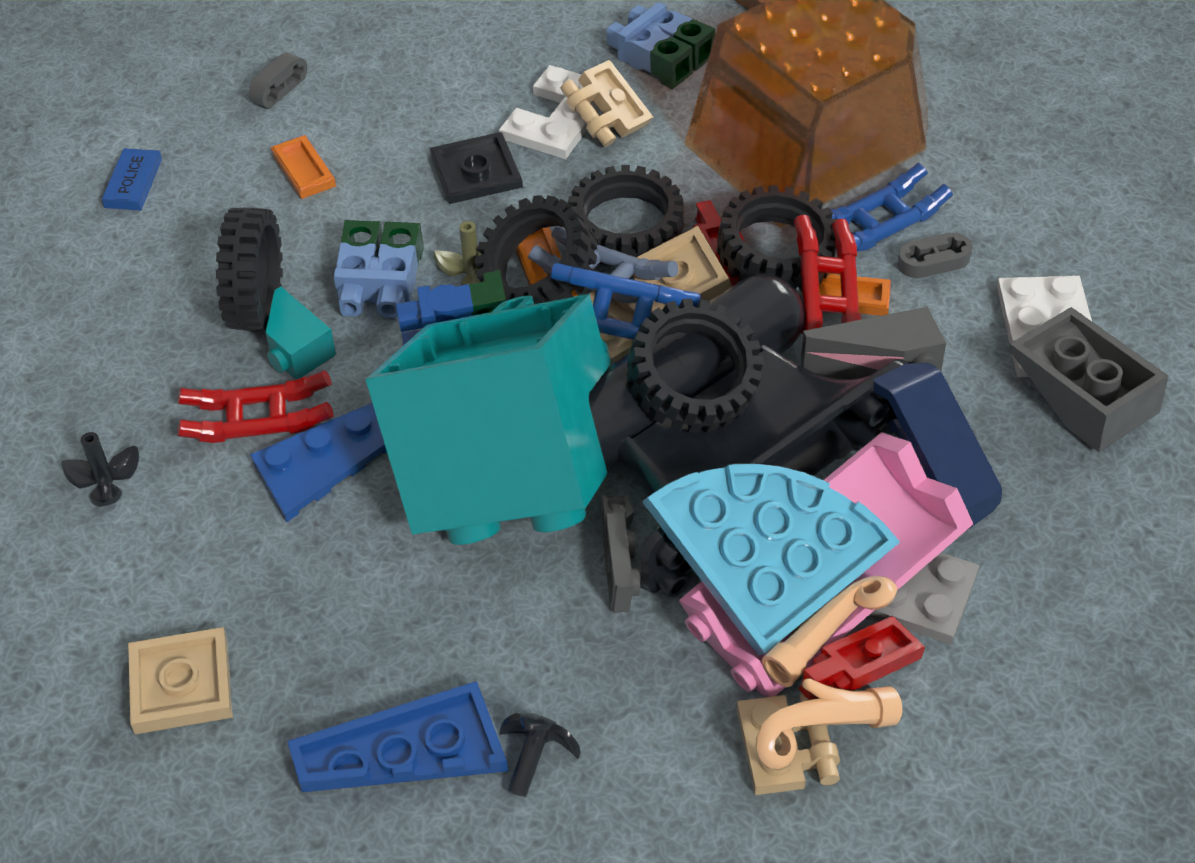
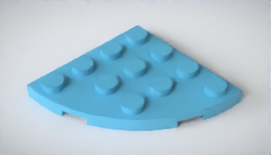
(769, 543)

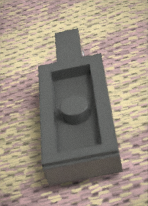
(618, 550)

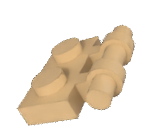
(614, 98)
(821, 756)

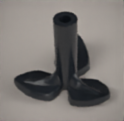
(99, 472)
(539, 732)

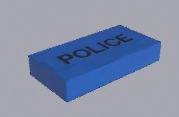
(132, 179)

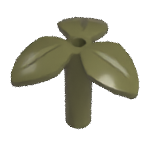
(454, 263)

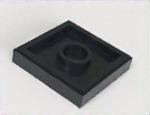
(476, 167)

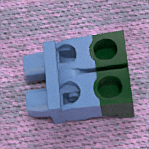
(662, 43)
(378, 268)

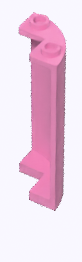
(893, 487)

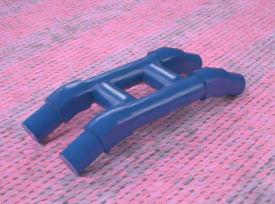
(890, 198)
(607, 284)

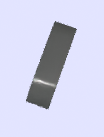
(277, 80)
(934, 255)

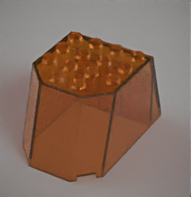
(811, 96)

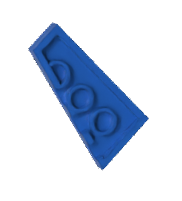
(318, 459)
(410, 742)

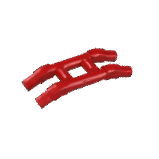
(812, 264)
(235, 399)

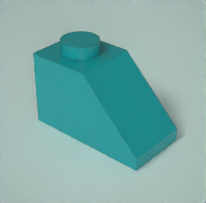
(296, 337)

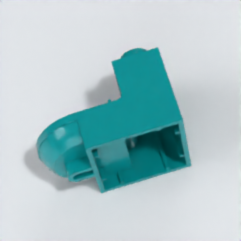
(495, 418)

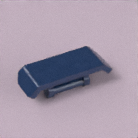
(940, 434)

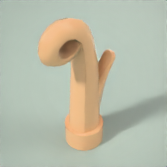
(789, 658)
(835, 706)

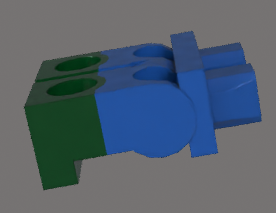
(450, 303)

